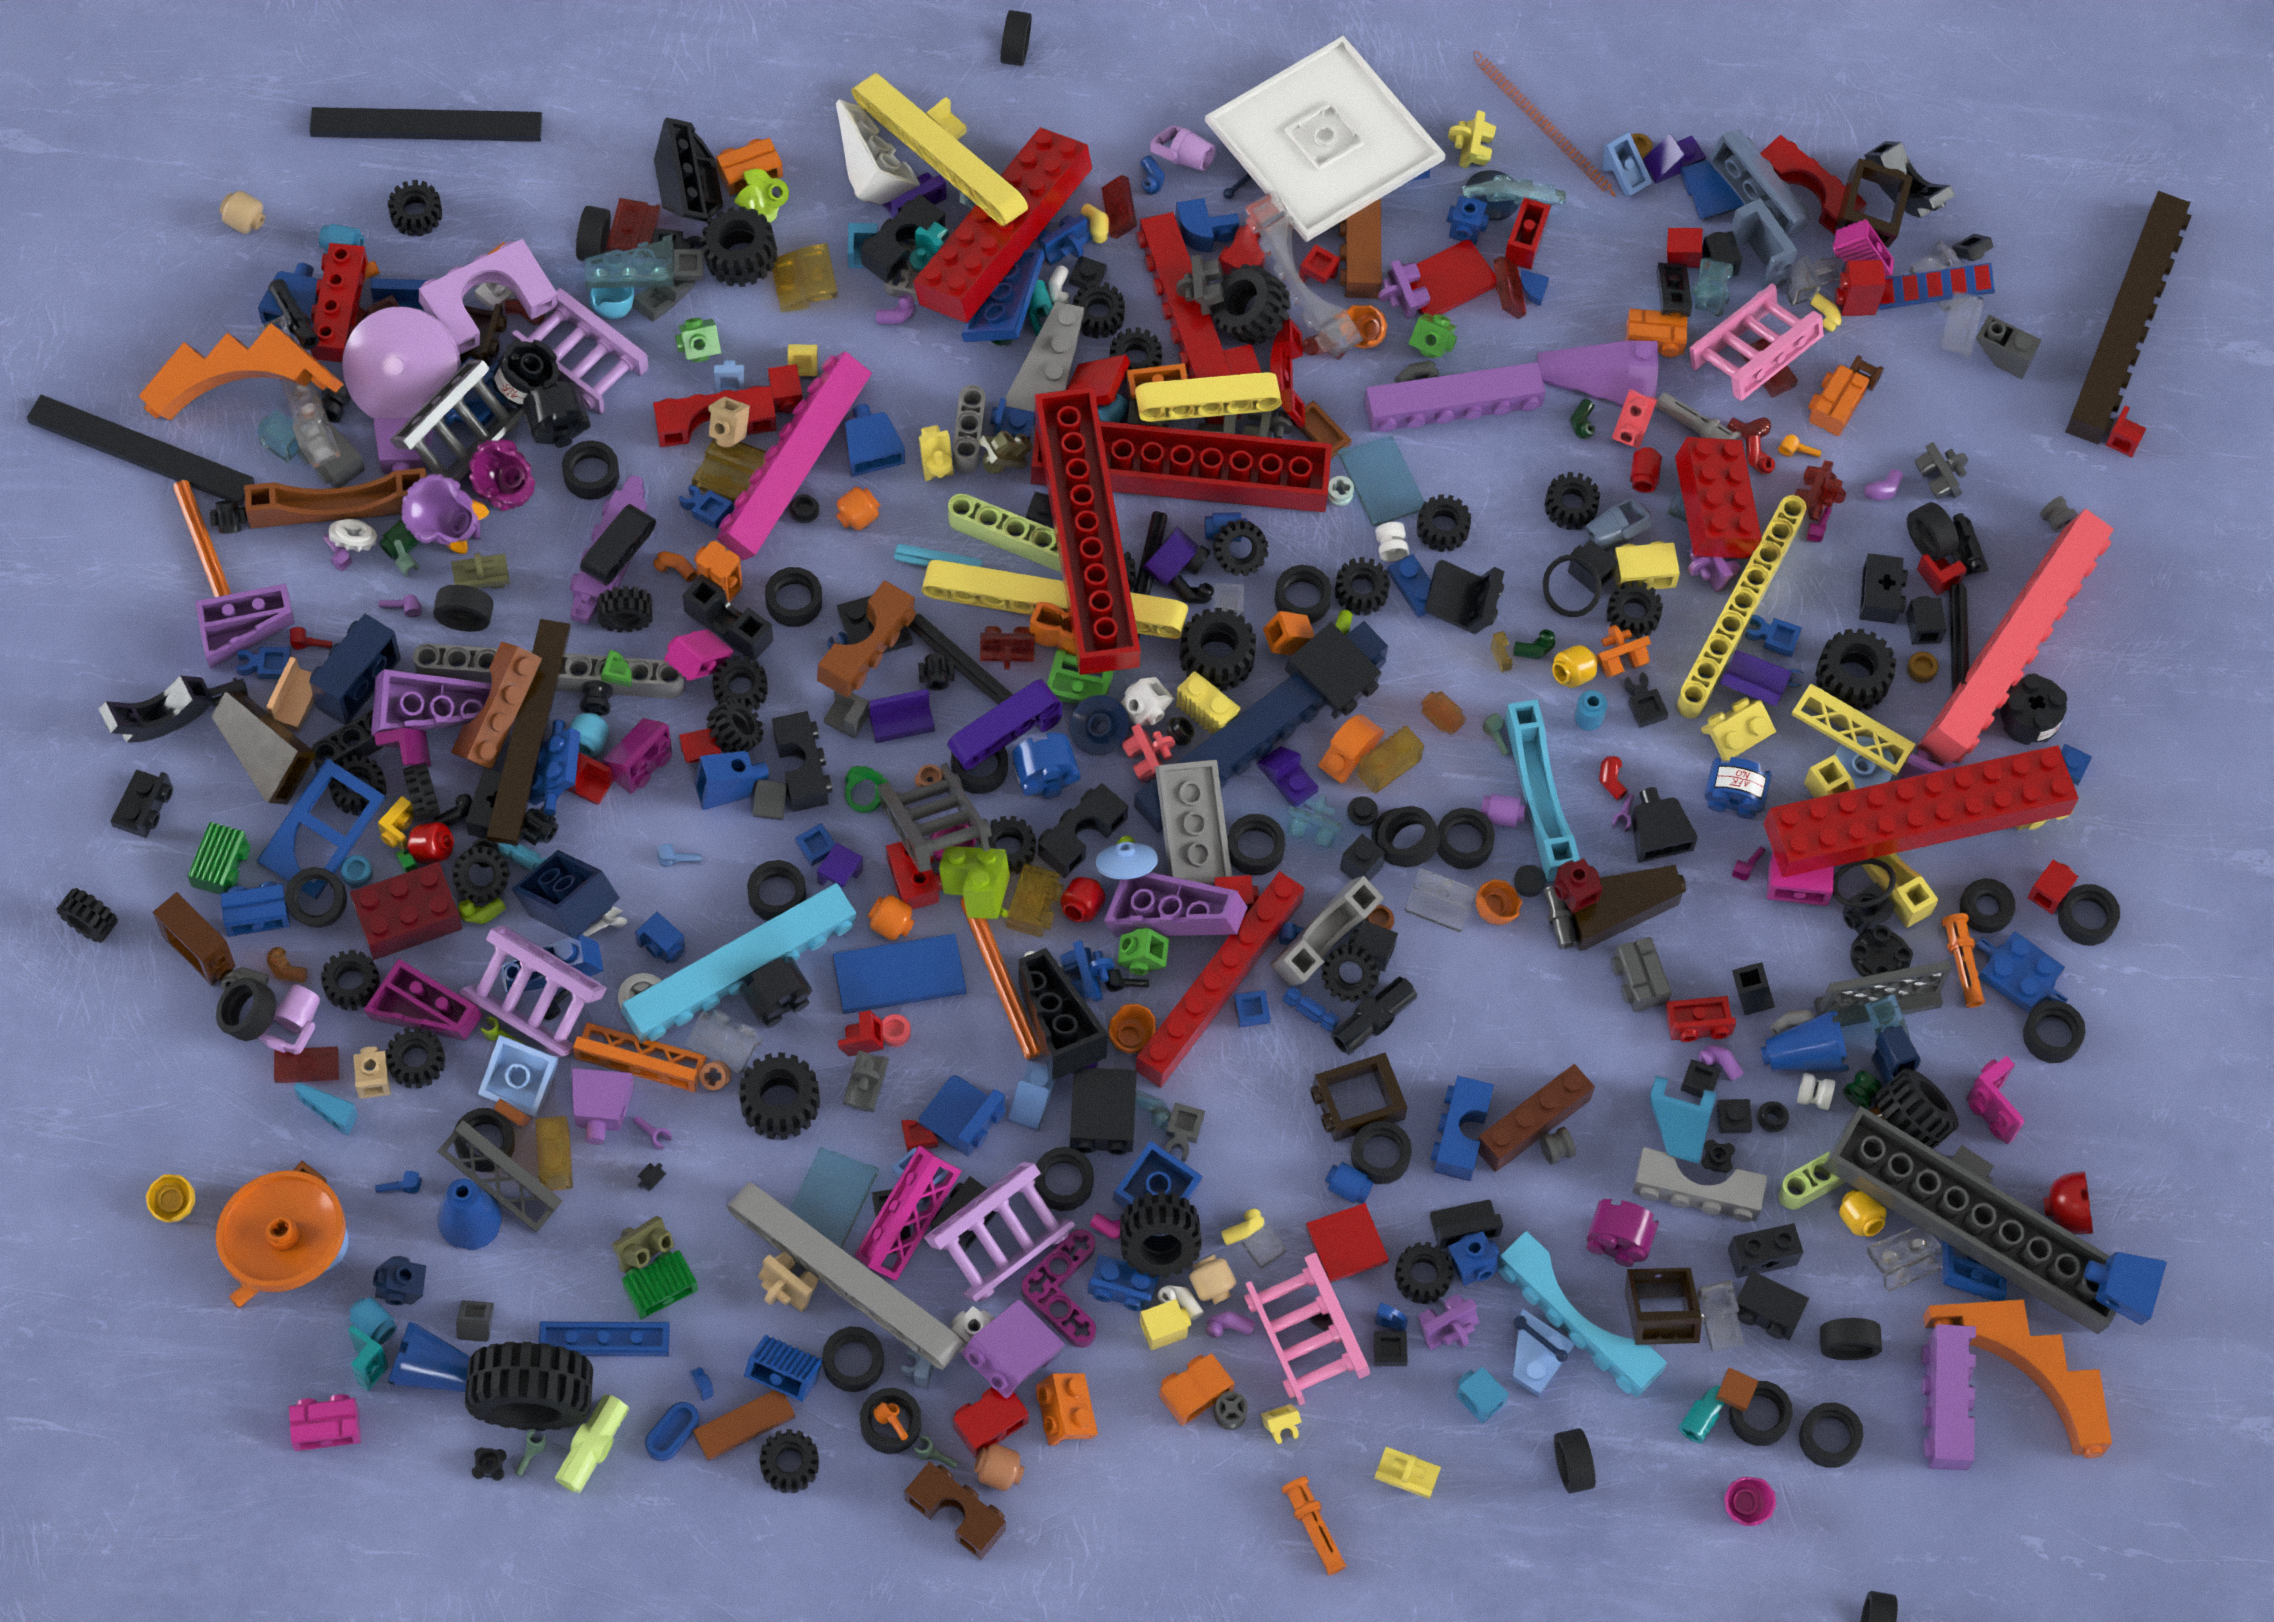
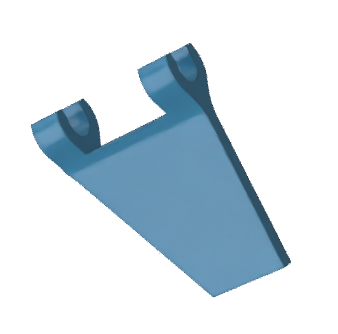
(1681, 1122)

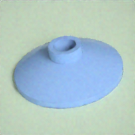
(1874, 773)
(1126, 860)

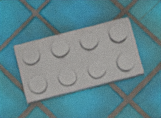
(1193, 821)

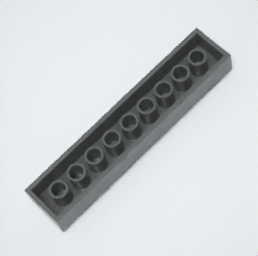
(1970, 1215)

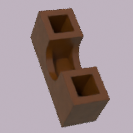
(936, 1490)

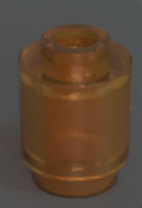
(1443, 712)

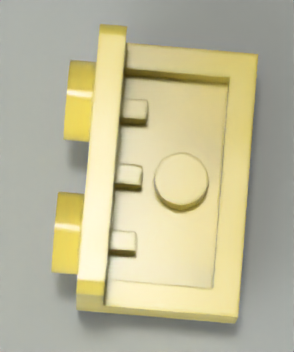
(1739, 727)

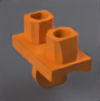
(1635, 650)

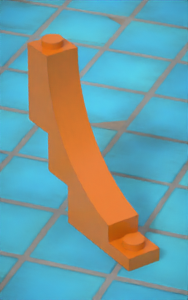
(191, 374)
(2005, 1332)

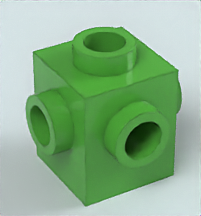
(1433, 335)
(704, 347)
(1143, 951)

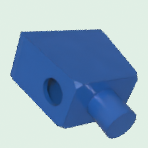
(301, 286)
(872, 442)
(727, 778)
(2128, 1284)

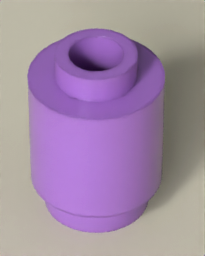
(1503, 810)

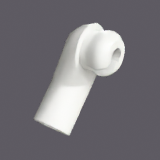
(1055, 285)
(1184, 1298)

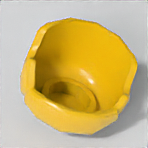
(170, 1198)

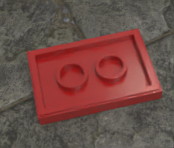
(1454, 277)

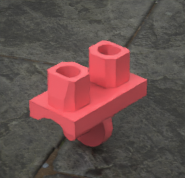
(1634, 419)
(1141, 743)

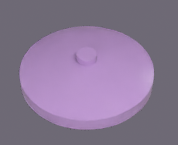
(398, 361)

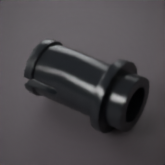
(235, 686)

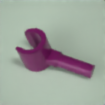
(1817, 531)
(1742, 869)

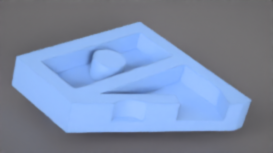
(1533, 1361)

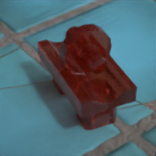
(1824, 491)
(1007, 646)

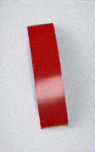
(1285, 348)

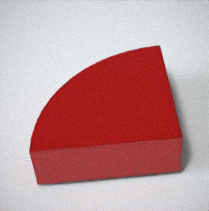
(917, 1135)

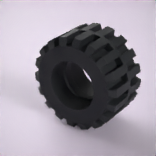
(736, 228)
(1264, 316)
(1224, 628)
(1860, 649)
(1917, 1108)
(779, 1119)
(1160, 1253)

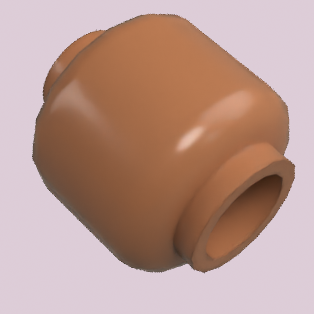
(998, 1467)

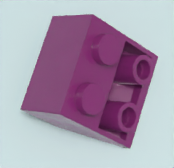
(640, 754)

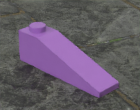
(1603, 369)

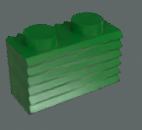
(219, 859)
(659, 1283)

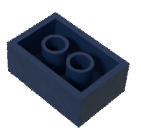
(350, 671)
(566, 894)

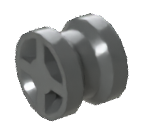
(2058, 514)
(1557, 1145)
(1227, 1404)

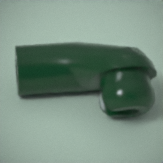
(1580, 422)
(1538, 648)

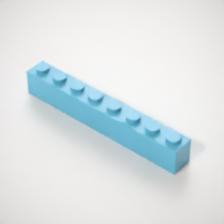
(727, 968)

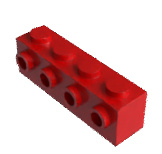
(338, 299)

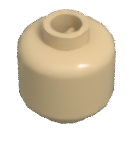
(242, 212)
(1212, 1279)

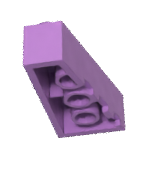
(425, 701)
(1174, 907)
(1949, 1397)

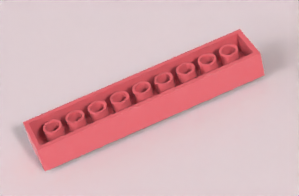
(2016, 639)

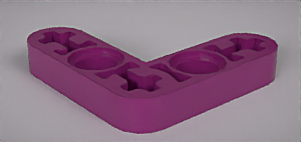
(1052, 1293)

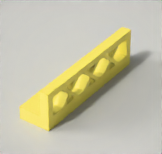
(1855, 724)

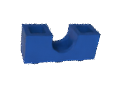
(1456, 1152)

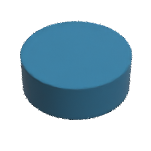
(356, 871)

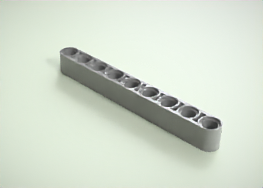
(477, 657)
(846, 1276)

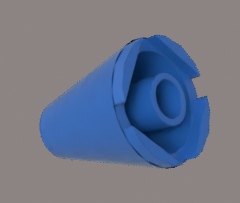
(1808, 1047)
(468, 1216)
(428, 1362)

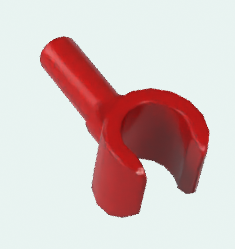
(299, 640)

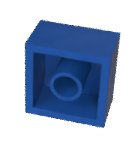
(1155, 1172)

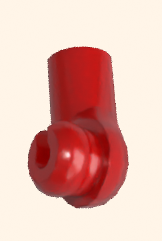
(1756, 457)
(1609, 777)

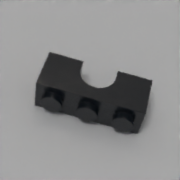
(883, 252)
(710, 607)
(807, 784)
(1098, 811)

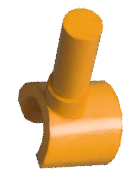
(1792, 443)

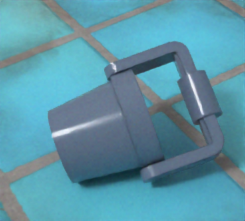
(1613, 526)

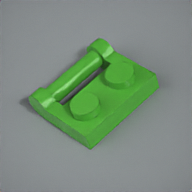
(1071, 686)

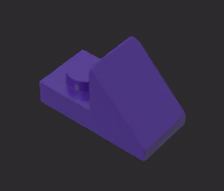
(1670, 156)
(1287, 775)

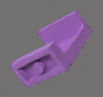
(1012, 1348)

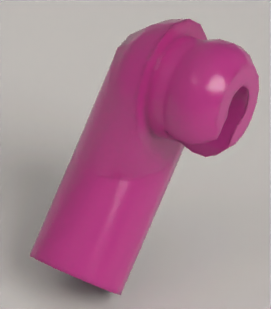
(1106, 1226)

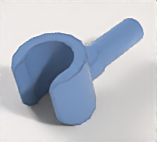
(668, 858)

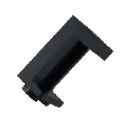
(1335, 670)
(1103, 1110)

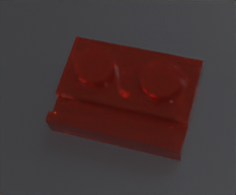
(632, 224)

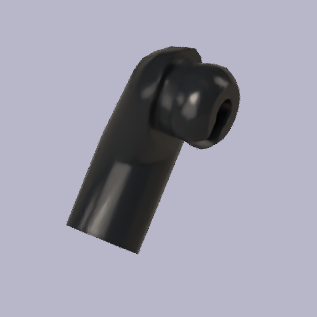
(1192, 595)
(457, 813)

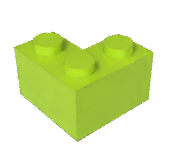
(978, 877)

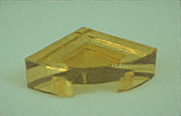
(1498, 642)

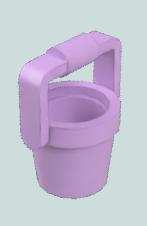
(1186, 148)
(295, 1015)

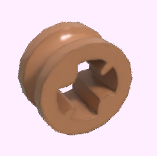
(708, 1082)

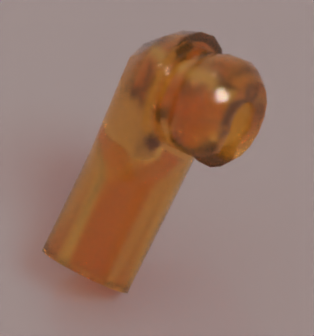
(281, 967)

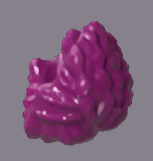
(501, 474)

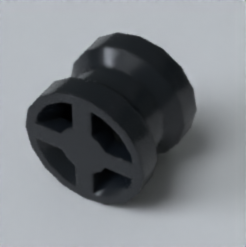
(596, 697)

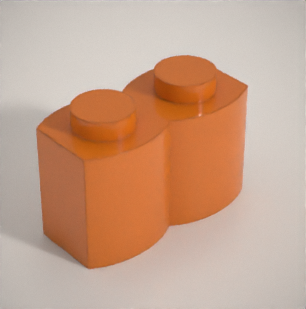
(1052, 627)
(1196, 1388)

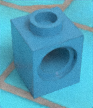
(1481, 1394)

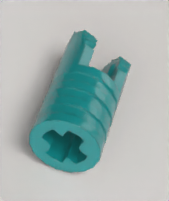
(1039, 306)
(1701, 1416)

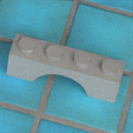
(1311, 945)
(1661, 1179)

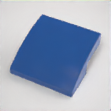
(1709, 190)

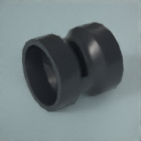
(334, 403)

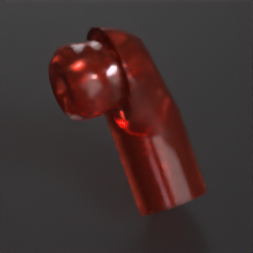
(513, 306)
(1754, 428)

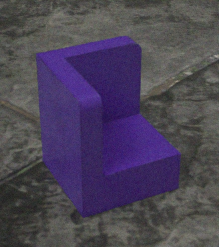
(840, 866)

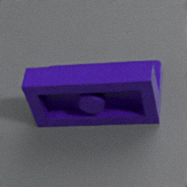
(931, 188)
(1756, 678)
(901, 716)

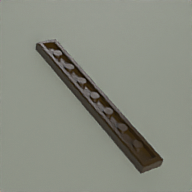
(528, 735)

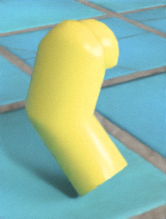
(1098, 223)
(1829, 309)
(1245, 1229)

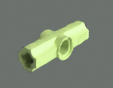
(591, 1443)

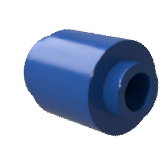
(1214, 522)
(1349, 1183)

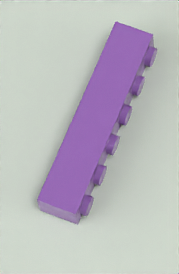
(1454, 397)

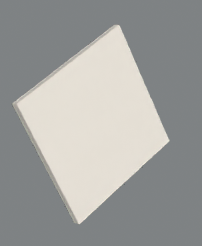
(1325, 137)

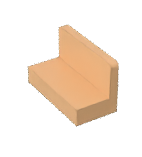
(291, 697)

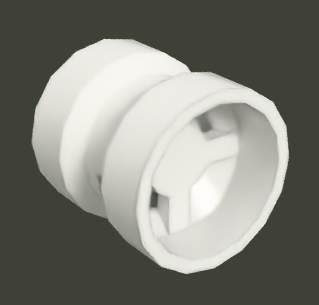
(1392, 542)
(1823, 1092)

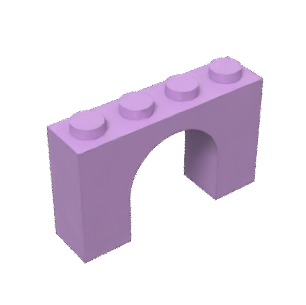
(509, 266)

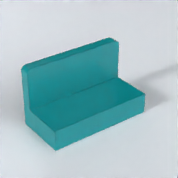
(370, 1362)

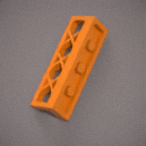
(639, 1063)

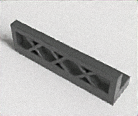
(508, 1167)

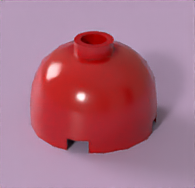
(2070, 1203)

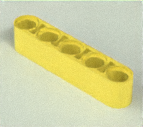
(1208, 397)

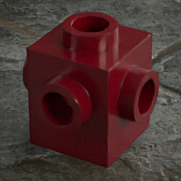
(1577, 884)

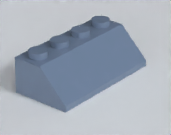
(1754, 178)

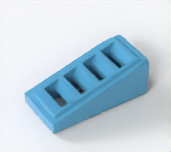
(334, 1110)

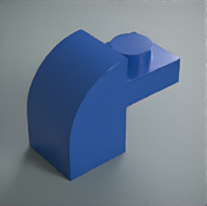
(1199, 229)

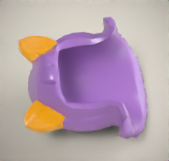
(441, 512)

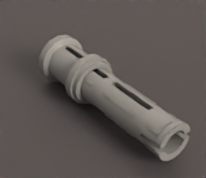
(1694, 420)

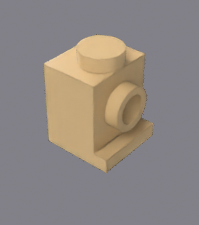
(728, 421)
(373, 1082)

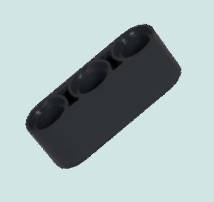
(617, 544)
(336, 742)

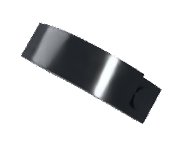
(1923, 195)
(160, 715)

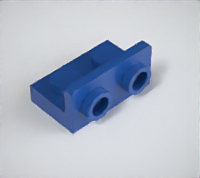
(1120, 1283)

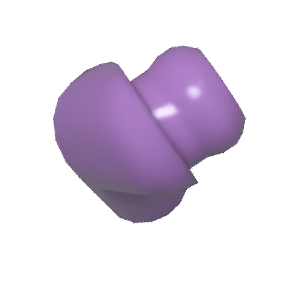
(899, 314)
(1884, 489)
(1722, 1057)
(1226, 1320)

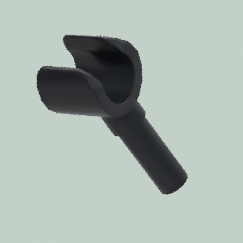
(1117, 983)
(554, 1010)

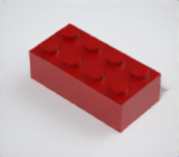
(1718, 498)

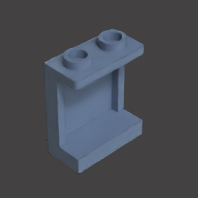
(1761, 230)

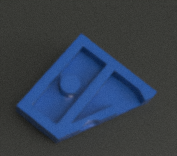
(1971, 1276)

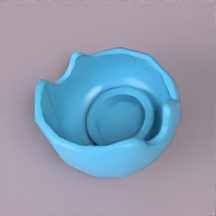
(611, 302)

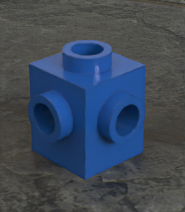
(1467, 219)
(1474, 1258)

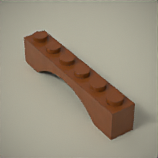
(288, 505)

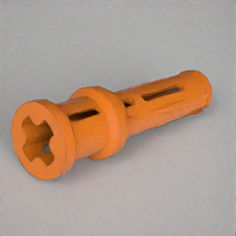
(1957, 946)
(1308, 1512)

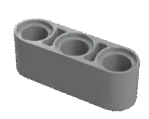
(973, 417)

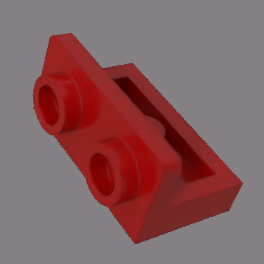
(1700, 1018)

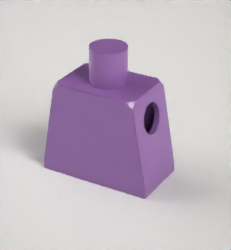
(391, 457)
(600, 1101)

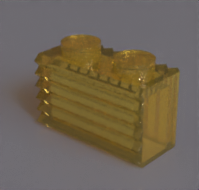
(1390, 759)
(1033, 900)
(554, 1153)

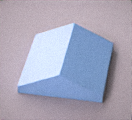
(519, 1075)

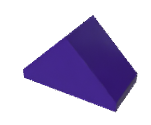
(1171, 556)

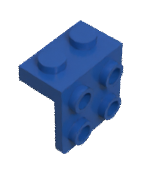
(963, 1114)

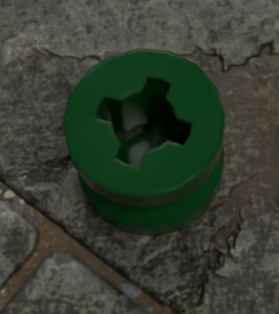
(1862, 1089)

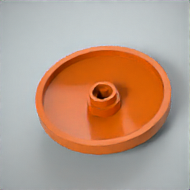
(280, 1231)

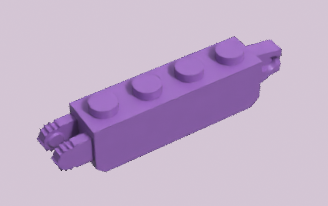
(585, 588)

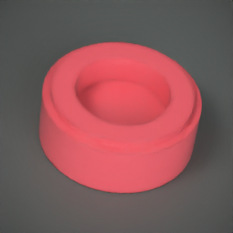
(895, 1030)

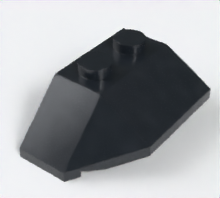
(686, 172)

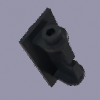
(1968, 550)

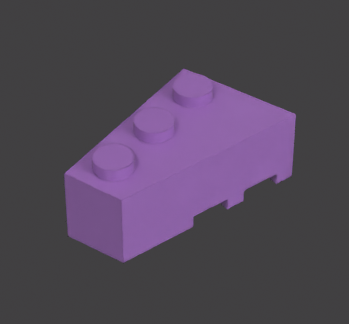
(242, 620)

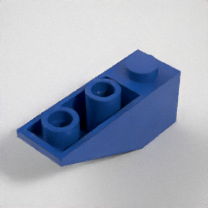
(577, 951)

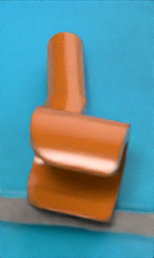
(888, 1413)

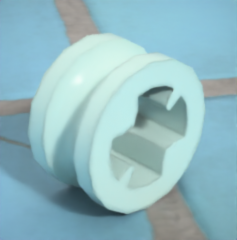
(1347, 486)

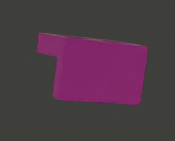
(411, 742)

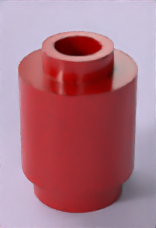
(1645, 470)

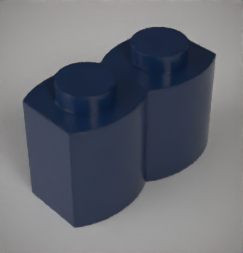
(1894, 1053)

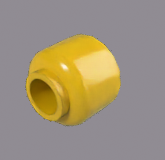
(1574, 666)
(1862, 1214)

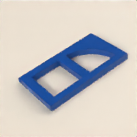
(280, 851)

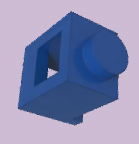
(661, 938)

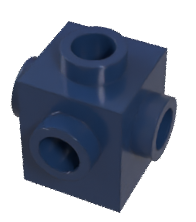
(399, 1281)

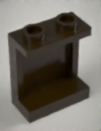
(490, 326)

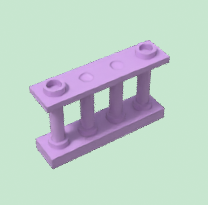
(607, 340)
(557, 974)
(971, 1218)

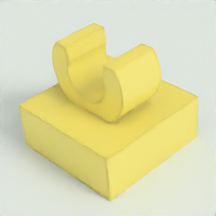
(805, 357)
(1280, 1419)

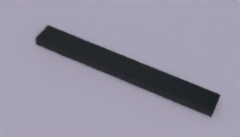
(426, 124)
(139, 449)

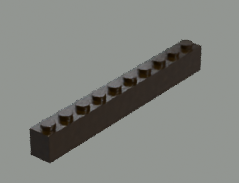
(2128, 317)

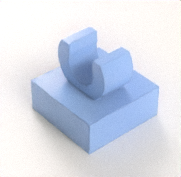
(729, 376)

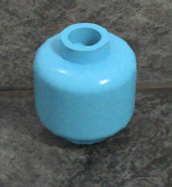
(593, 733)

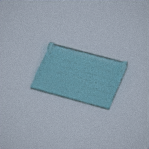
(1382, 480)
(834, 1194)

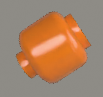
(857, 508)
(891, 917)

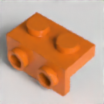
(1066, 1407)

